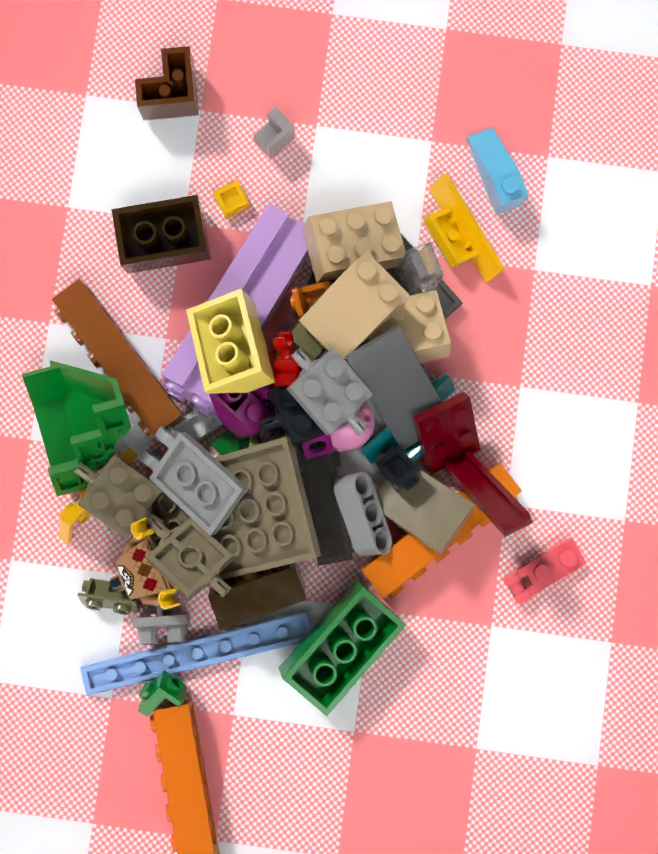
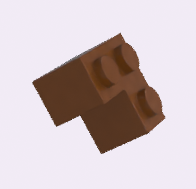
(173, 92)

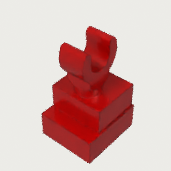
(285, 366)

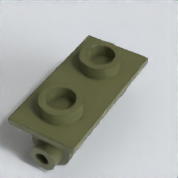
(99, 596)

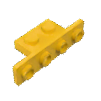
(459, 232)

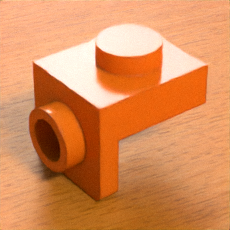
(306, 296)

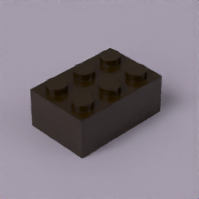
(161, 234)
(257, 595)

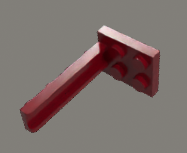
(448, 442)

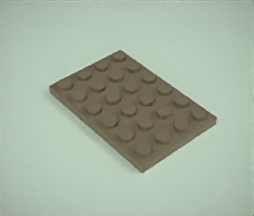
(272, 518)

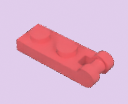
(545, 570)

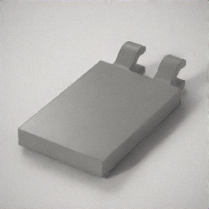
(194, 479)

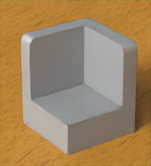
(275, 134)

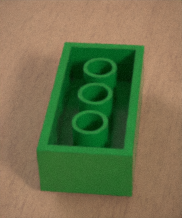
(341, 647)

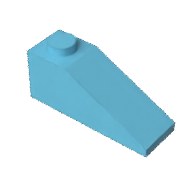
(497, 171)

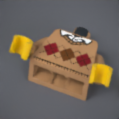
(138, 575)

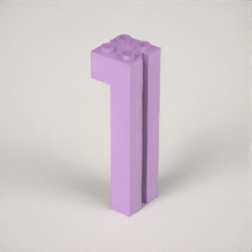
(265, 273)

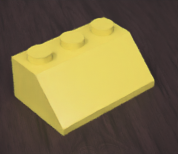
(230, 344)

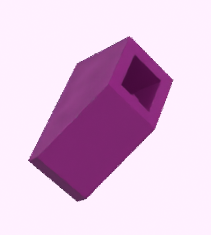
(239, 412)

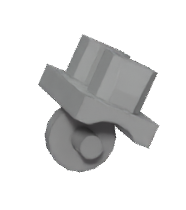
(148, 626)

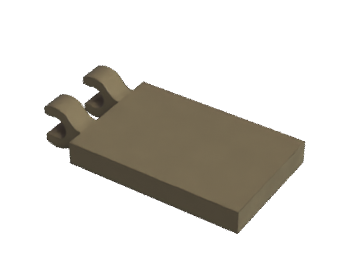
(425, 511)

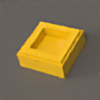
(231, 199)

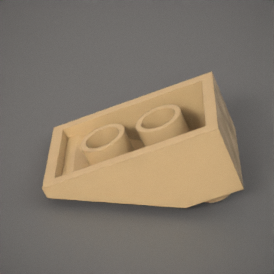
(354, 306)

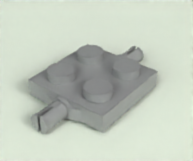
(329, 391)

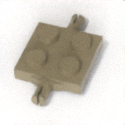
(118, 495)
(189, 558)

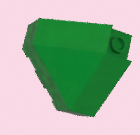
(78, 420)

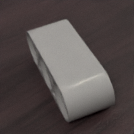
(362, 514)

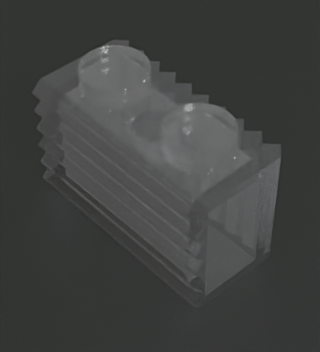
(419, 270)

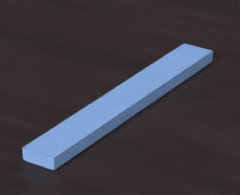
(195, 652)

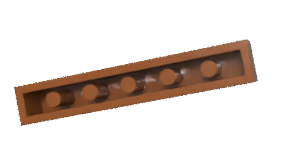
(117, 357)

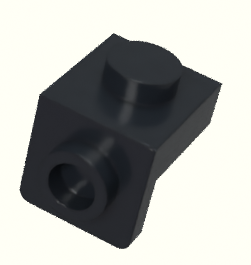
(399, 470)

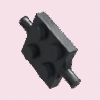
(291, 418)

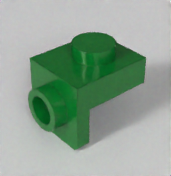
(162, 687)

